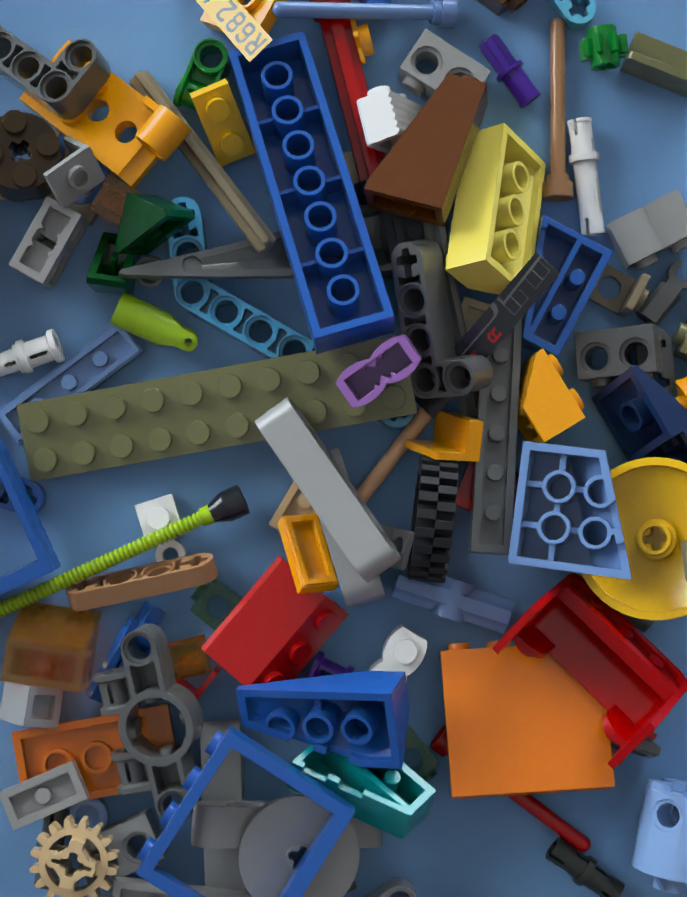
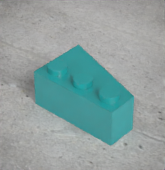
(382, 796)

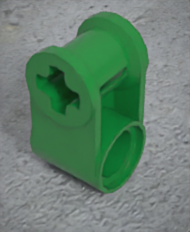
(199, 76)

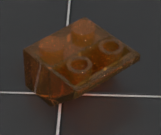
(52, 647)

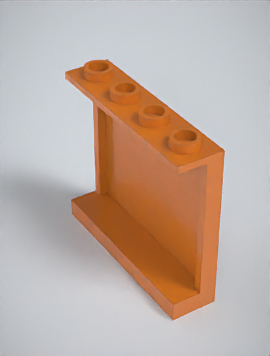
(519, 726)

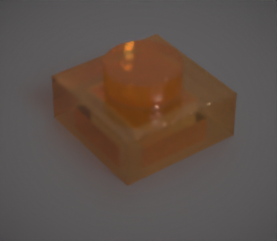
(188, 657)

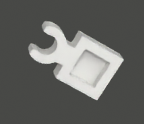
(157, 514)

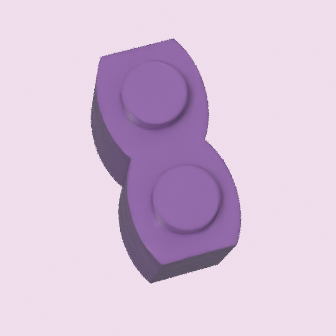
(369, 377)

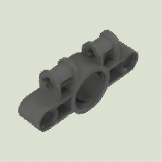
(122, 690)

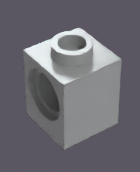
(31, 705)

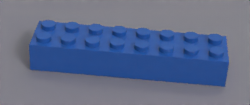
(312, 194)

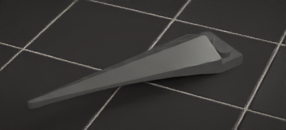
(242, 261)

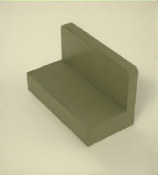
(657, 63)

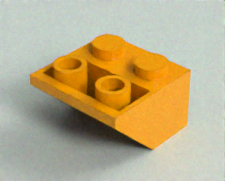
(544, 400)

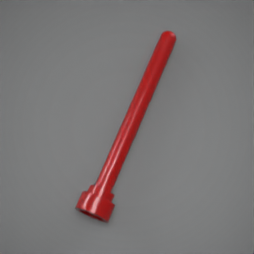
(530, 804)

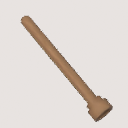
(557, 184)

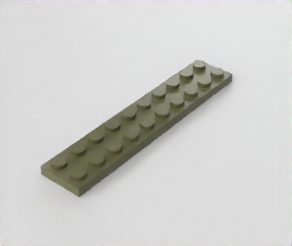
(196, 411)

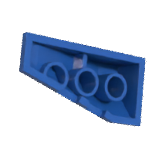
(344, 713)

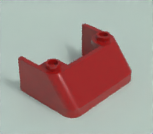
(604, 656)

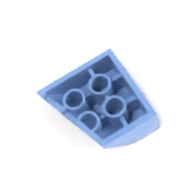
(567, 512)

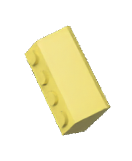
(495, 211)

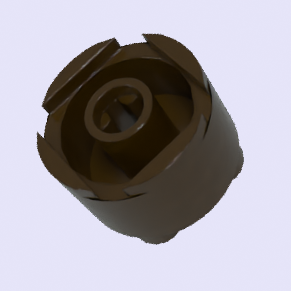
(30, 135)

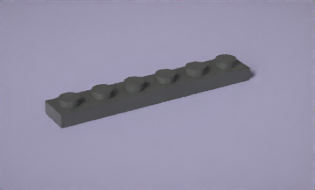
(495, 472)

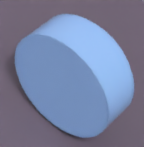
(94, 808)

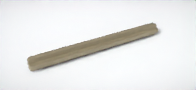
(211, 171)

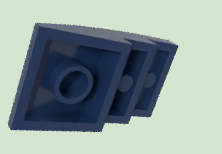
(643, 417)

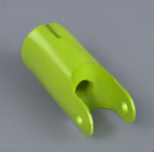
(152, 323)

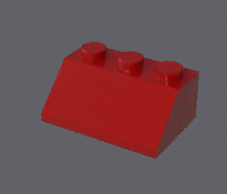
(274, 629)

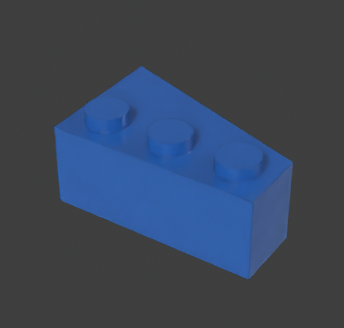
(579, 268)

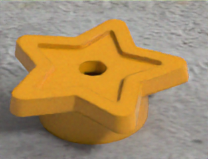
(363, 40)

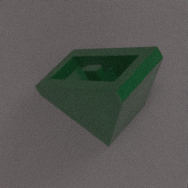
(148, 223)
(106, 266)

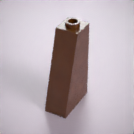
(430, 157)

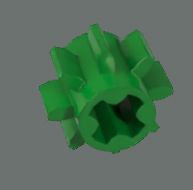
(603, 47)

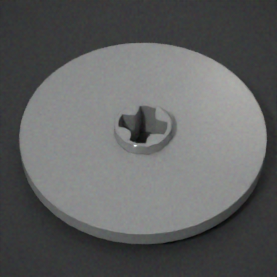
(284, 828)

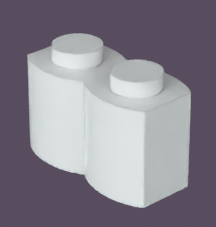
(401, 651)

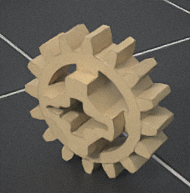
(57, 858)

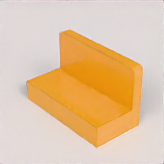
(454, 438)

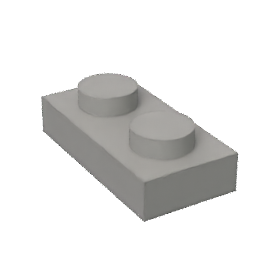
(44, 794)

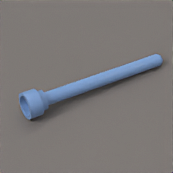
(439, 12)

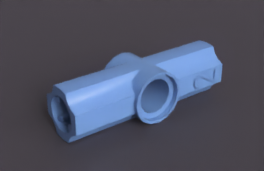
(455, 601)

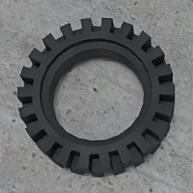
(433, 519)

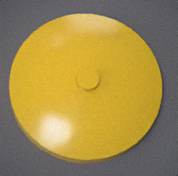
(653, 523)

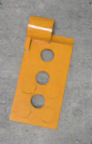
(157, 128)

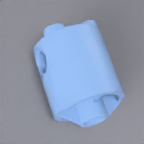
(662, 835)

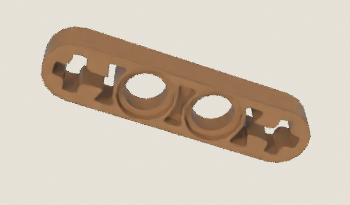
(142, 581)

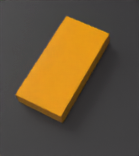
(307, 553)

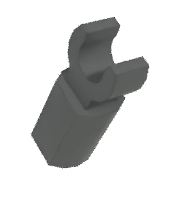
(662, 297)

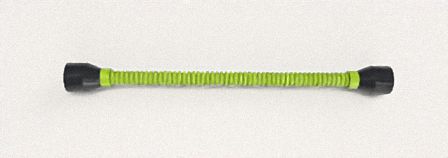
(222, 508)

